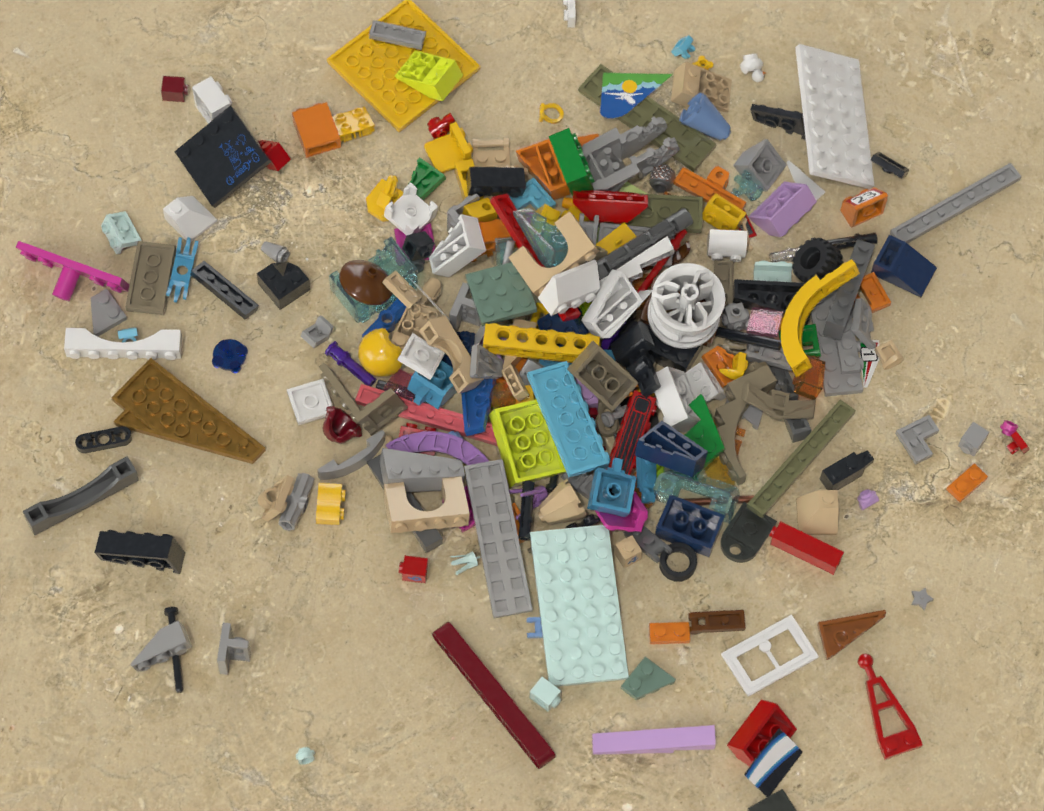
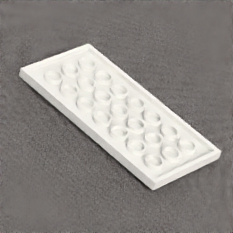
(834, 116)

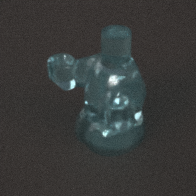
(747, 187)

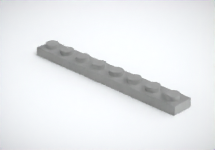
(956, 204)

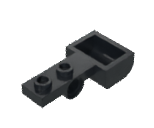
(632, 352)

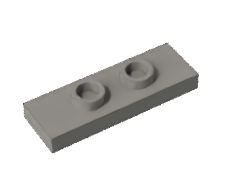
(397, 35)

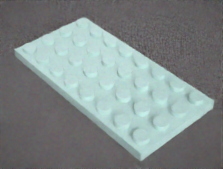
(578, 606)

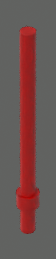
(659, 265)

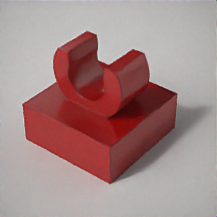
(1018, 443)

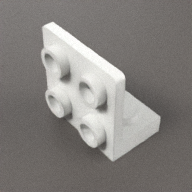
(703, 382)

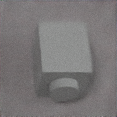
(973, 439)

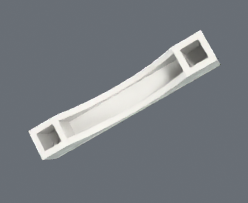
(163, 344)

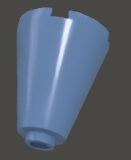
(705, 118)

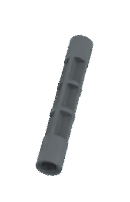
(628, 251)

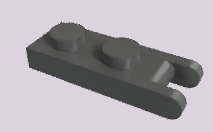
(649, 543)

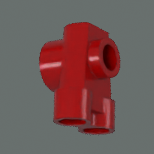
(440, 127)

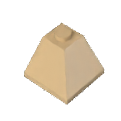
(818, 512)

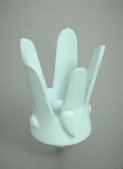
(469, 558)

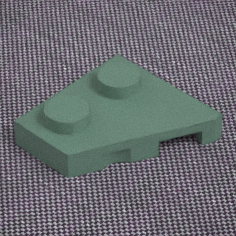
(646, 679)

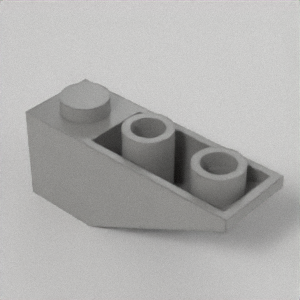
(166, 643)

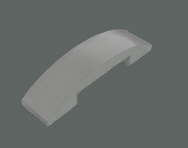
(332, 470)

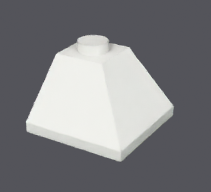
(188, 217)

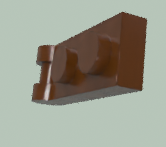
(717, 621)

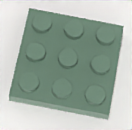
(500, 294)

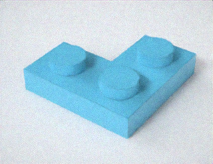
(534, 195)

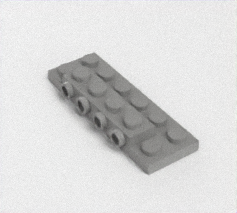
(841, 356)

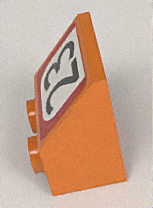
(864, 206)

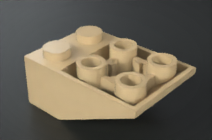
(692, 79)
(412, 321)

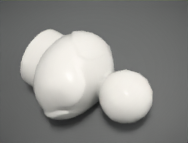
(753, 63)

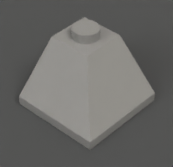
(762, 163)

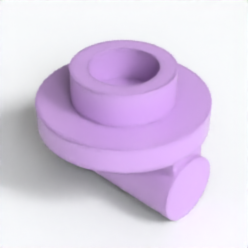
(867, 499)

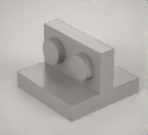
(463, 309)
(231, 649)

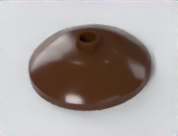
(364, 282)

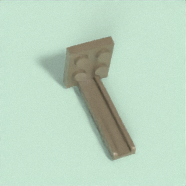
(375, 414)

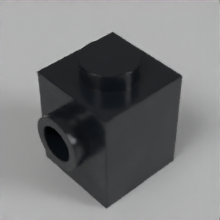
(418, 246)

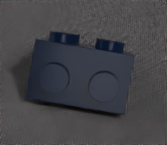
(555, 323)

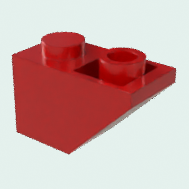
(275, 153)

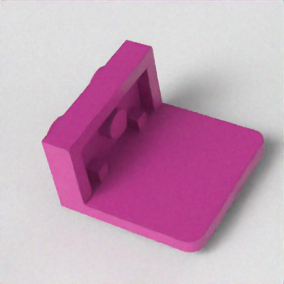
(632, 522)

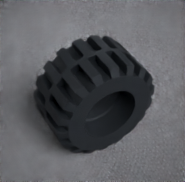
(816, 258)

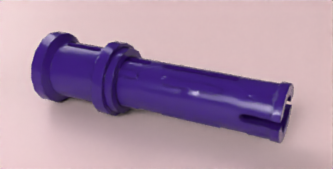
(344, 359)

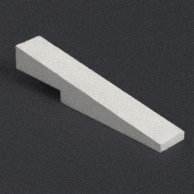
(655, 253)

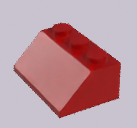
(758, 730)

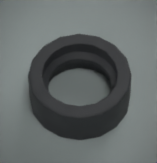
(678, 576)

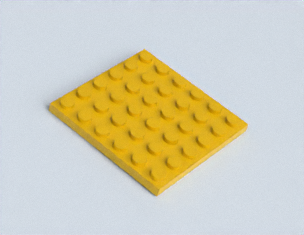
(372, 65)

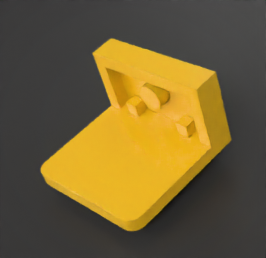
(449, 149)

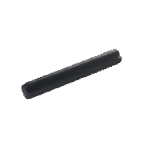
(748, 338)

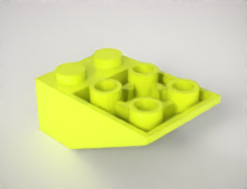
(430, 74)

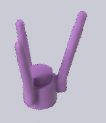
(539, 494)

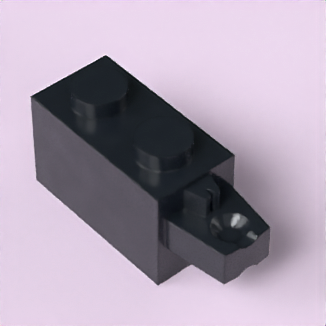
(845, 470)

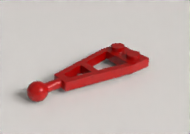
(896, 743)

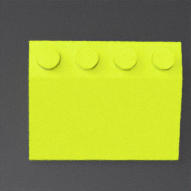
(525, 443)

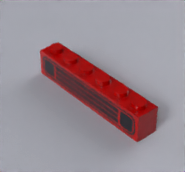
(632, 428)

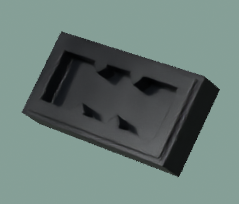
(889, 165)

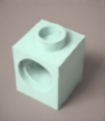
(545, 694)

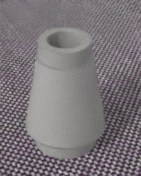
(275, 252)

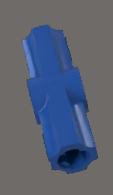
(392, 313)

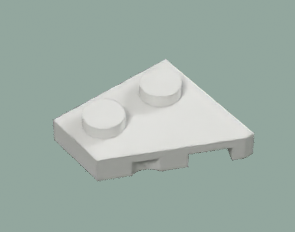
(569, 14)

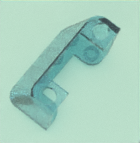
(671, 483)

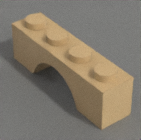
(441, 335)

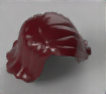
(339, 426)

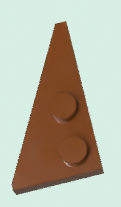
(842, 631)

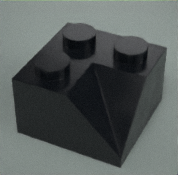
(283, 283)

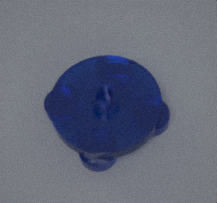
(229, 355)

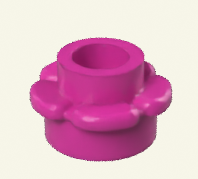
(1008, 427)

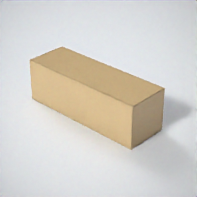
(515, 382)

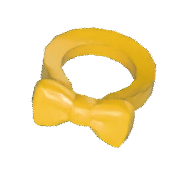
(543, 107)

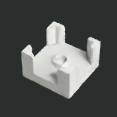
(410, 212)

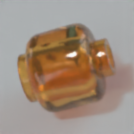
(502, 396)

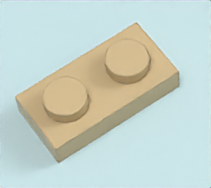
(402, 289)

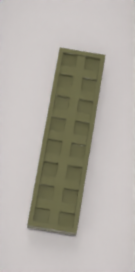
(692, 144)

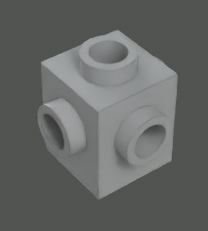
(735, 316)

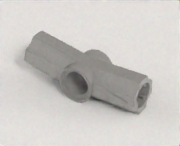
(296, 501)

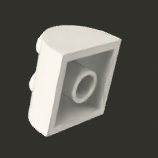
(727, 244)

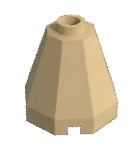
(561, 505)

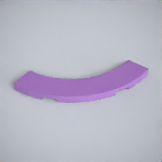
(439, 442)

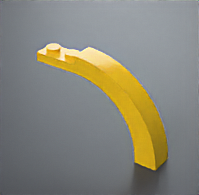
(800, 308)

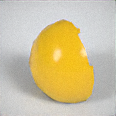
(379, 354)

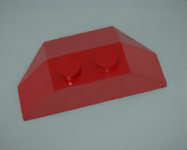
(610, 205)

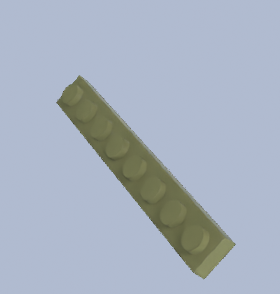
(801, 458)

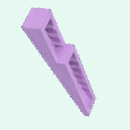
(655, 740)

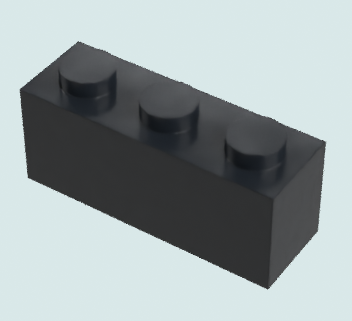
(495, 181)

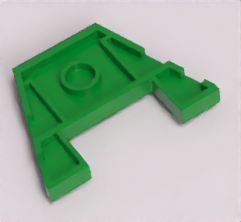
(705, 431)

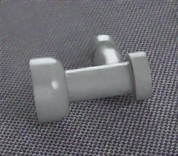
(609, 418)

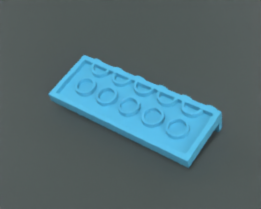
(568, 419)

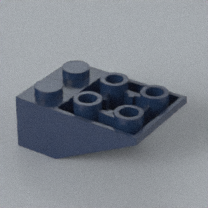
(903, 266)

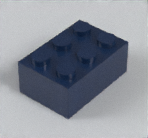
(689, 524)

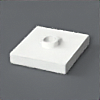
(421, 356)
(309, 401)

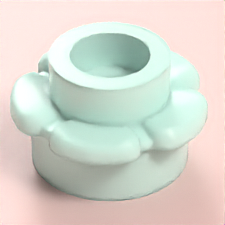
(305, 755)

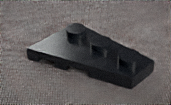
(788, 120)

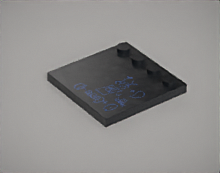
(222, 156)

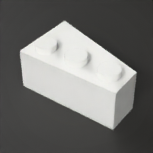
(459, 248)
(611, 304)

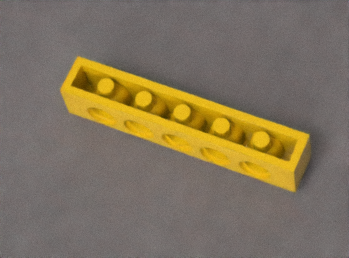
(531, 348)

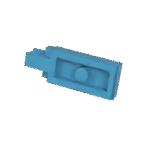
(646, 479)

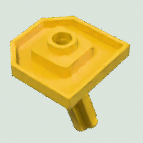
(381, 196)

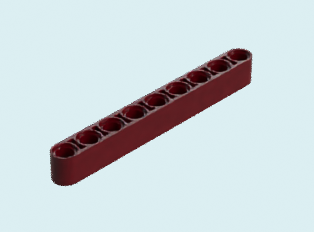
(493, 695)

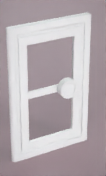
(761, 639)

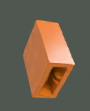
(316, 129)

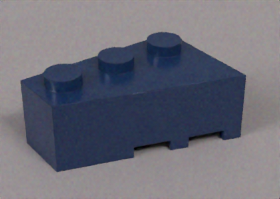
(671, 450)

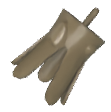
(731, 346)

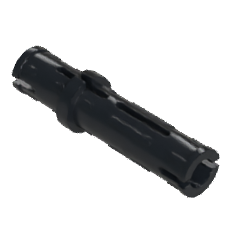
(847, 241)
(525, 518)

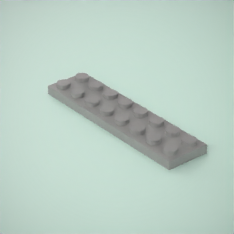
(498, 538)

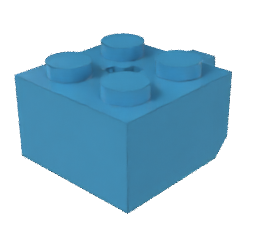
(433, 391)
(620, 483)

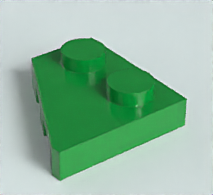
(426, 178)

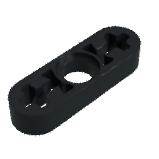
(97, 434)

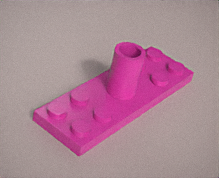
(70, 272)

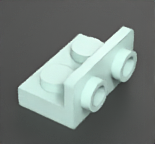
(120, 231)
(772, 271)

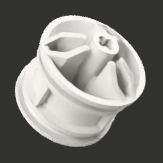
(694, 285)

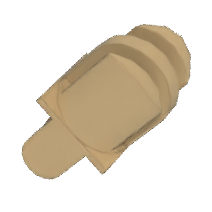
(432, 289)

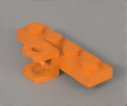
(707, 188)

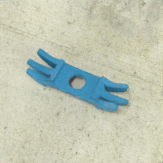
(182, 260)

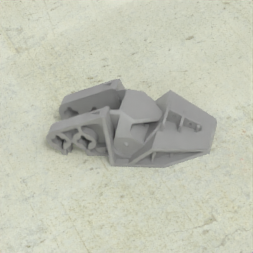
(608, 150)

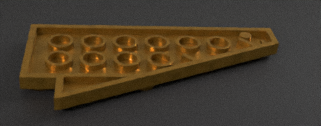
(169, 410)

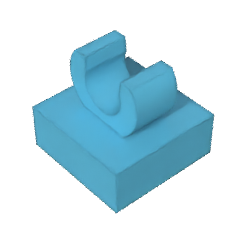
(682, 46)
(128, 333)

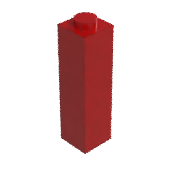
(806, 547)

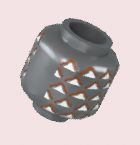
(662, 178)

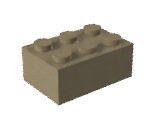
(602, 375)

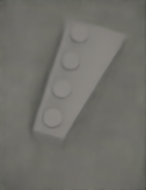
(418, 470)

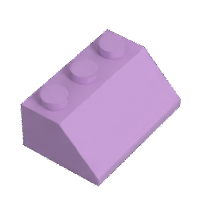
(783, 208)

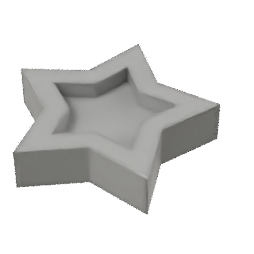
(921, 598)

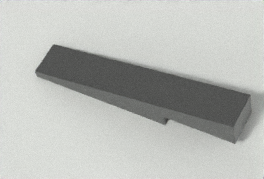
(797, 428)
(428, 538)

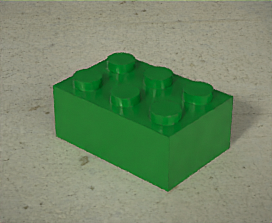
(572, 161)

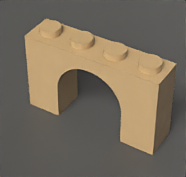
(579, 251)
(405, 518)

